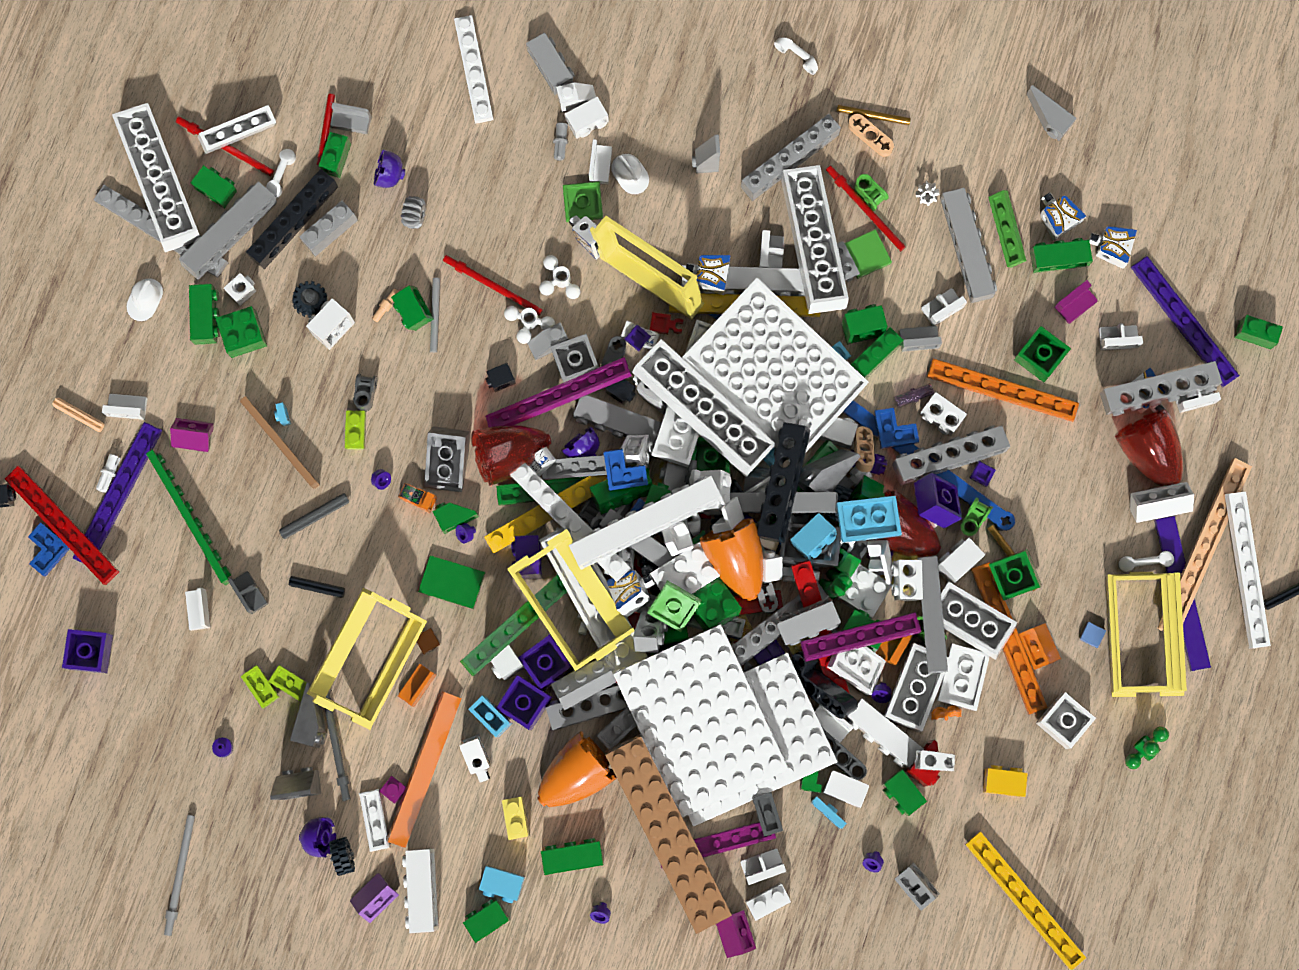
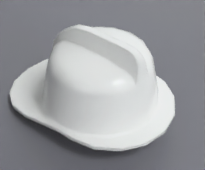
(630, 173)
(144, 299)

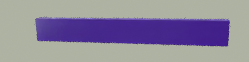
(1183, 319)
(122, 485)
(1192, 631)

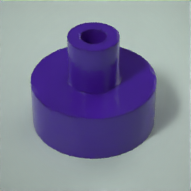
(381, 479)
(465, 532)
(881, 693)
(227, 747)
(873, 862)
(600, 913)

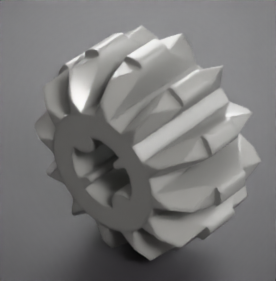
(413, 212)

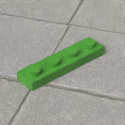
(1007, 228)

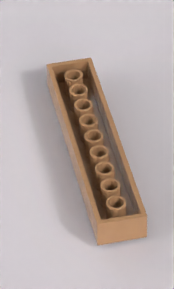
(667, 834)

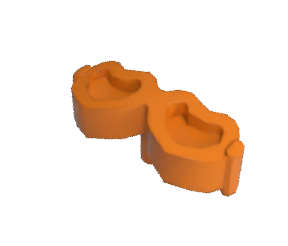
(940, 712)

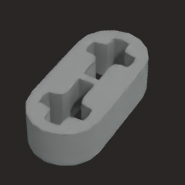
(772, 598)

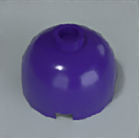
(388, 170)
(582, 445)
(316, 836)

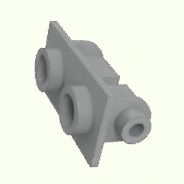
(848, 265)

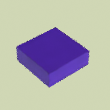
(637, 337)
(982, 474)

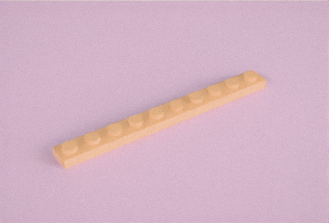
(1210, 535)

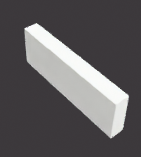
(374, 820)

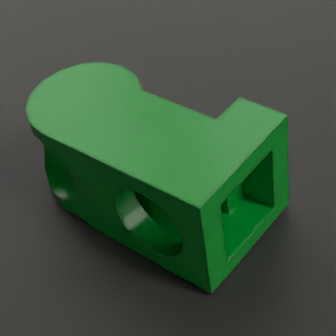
(809, 783)

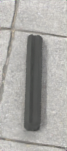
(314, 516)

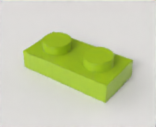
(355, 429)
(288, 682)
(260, 687)

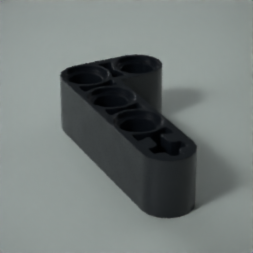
(822, 688)

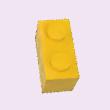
(1005, 782)

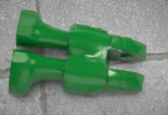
(838, 583)

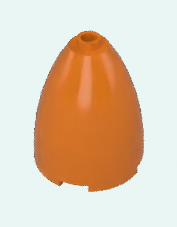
(737, 558)
(575, 773)

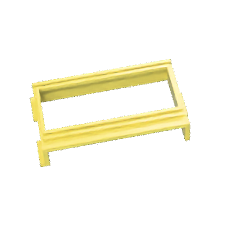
(684, 299)
(593, 589)
(1172, 635)
(345, 642)

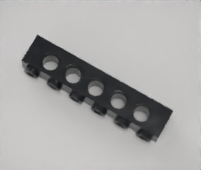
(292, 219)
(787, 433)

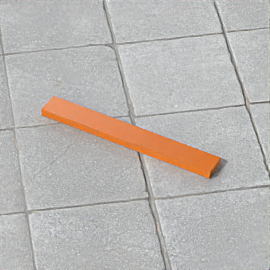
(1003, 390)
(1013, 649)
(423, 769)

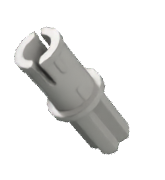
(560, 141)

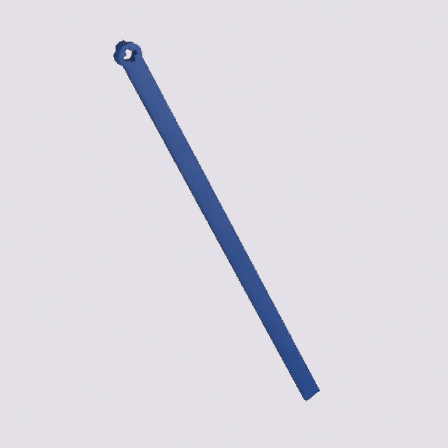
(965, 491)

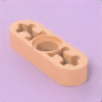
(870, 127)
(868, 444)

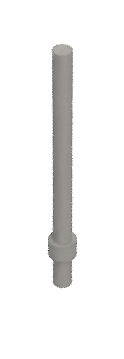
(171, 914)

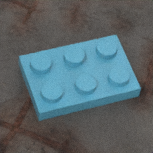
(868, 519)

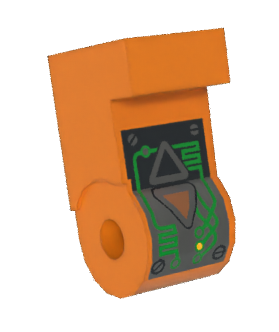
(417, 497)

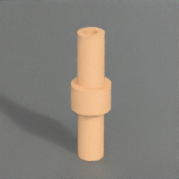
(385, 306)

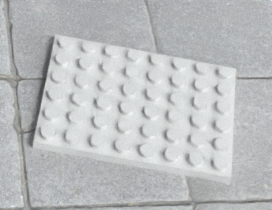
(774, 366)
(701, 721)
(793, 727)

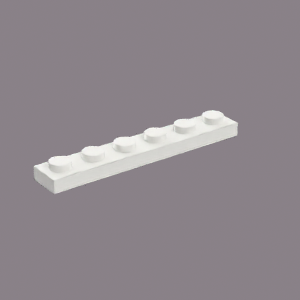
(473, 69)

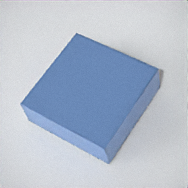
(1092, 635)

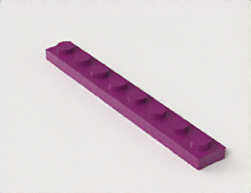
(560, 394)

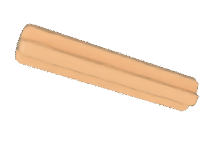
(78, 414)

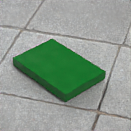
(451, 582)

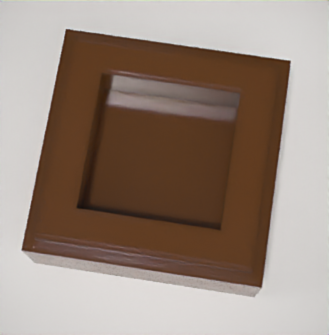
(428, 641)

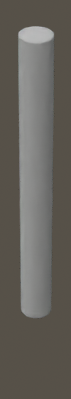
(435, 313)

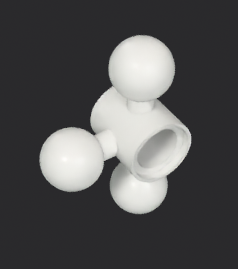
(547, 287)
(523, 335)

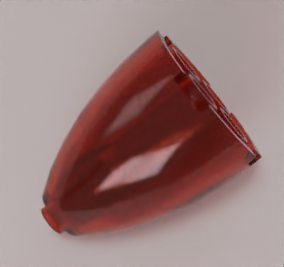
(1154, 447)
(505, 449)
(917, 535)

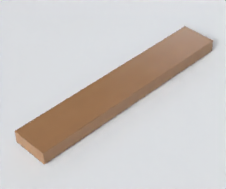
(279, 442)

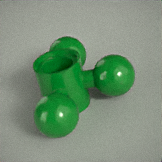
(1147, 747)

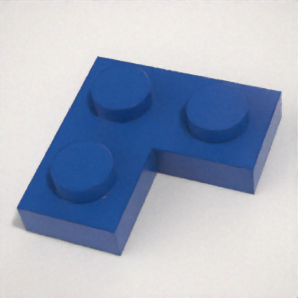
(892, 435)
(621, 476)
(51, 551)

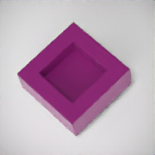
(393, 789)

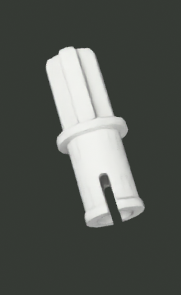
(107, 473)

